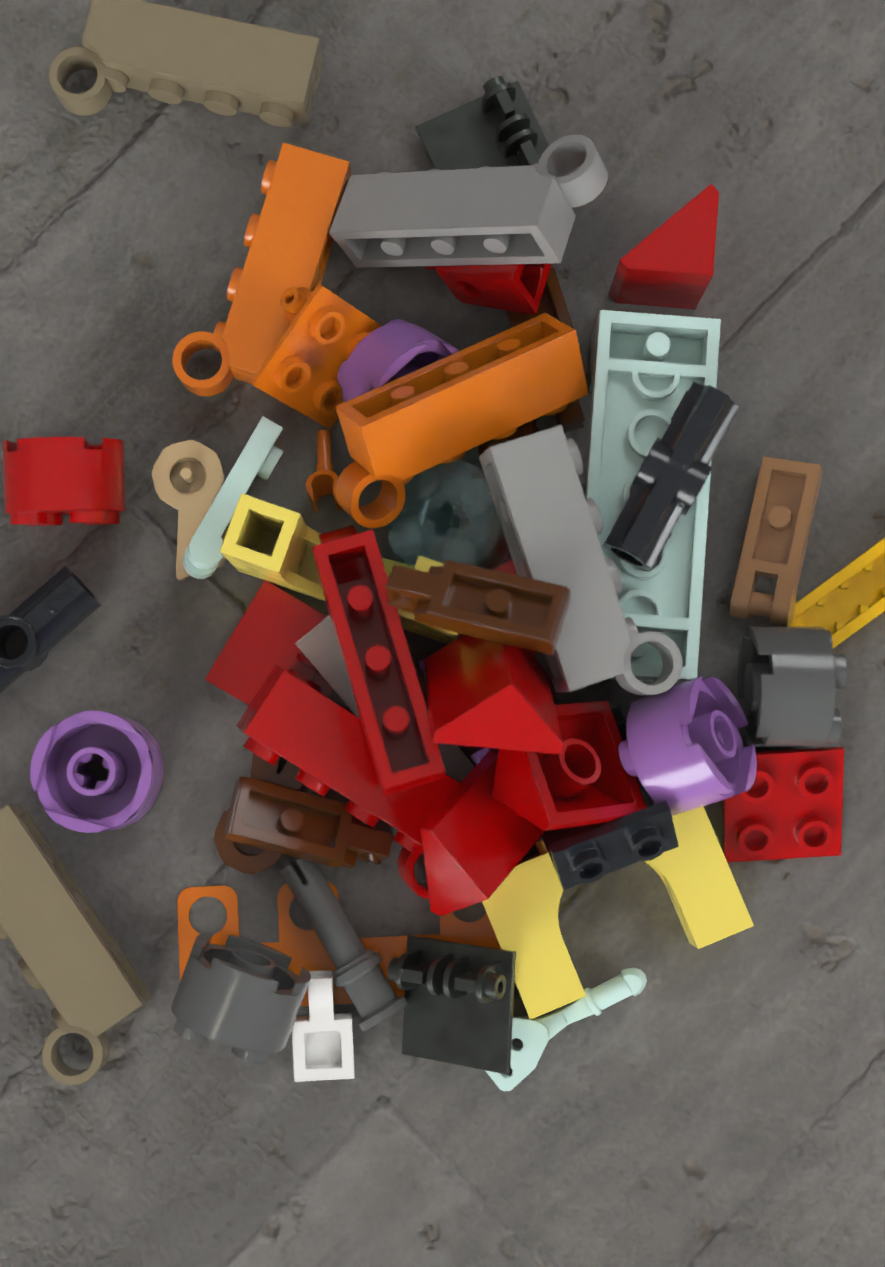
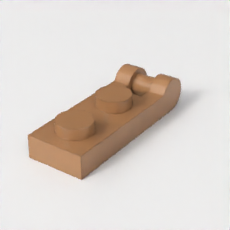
(776, 539)

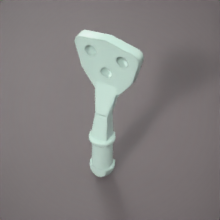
(538, 1031)

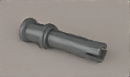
(356, 967)

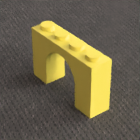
(278, 549)
(529, 898)

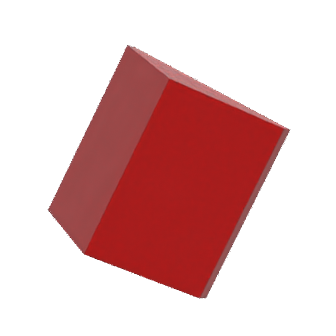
(674, 260)
(490, 697)
(571, 787)
(472, 842)

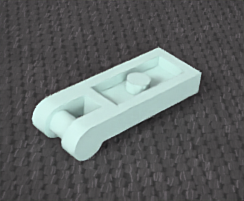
(255, 460)

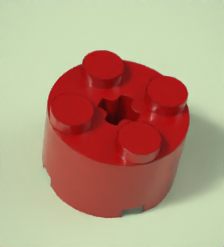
(64, 477)

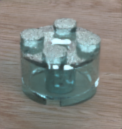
(428, 516)

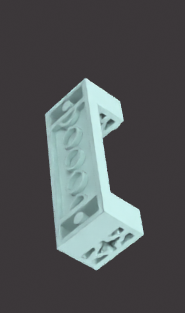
(637, 380)

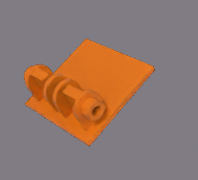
(310, 352)

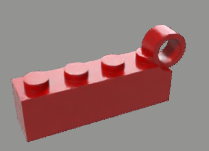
(377, 660)
(333, 753)

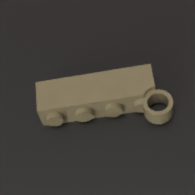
(191, 59)
(62, 945)

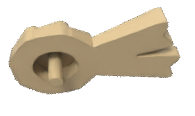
(188, 480)

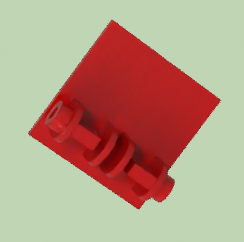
(268, 639)
(789, 809)

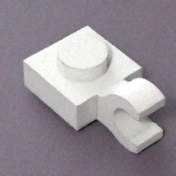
(322, 1039)

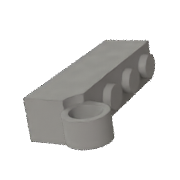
(470, 213)
(556, 541)

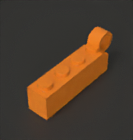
(286, 250)
(453, 408)

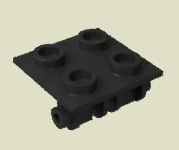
(486, 131)
(457, 1002)

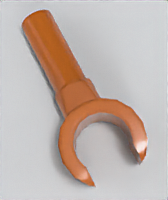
(324, 479)

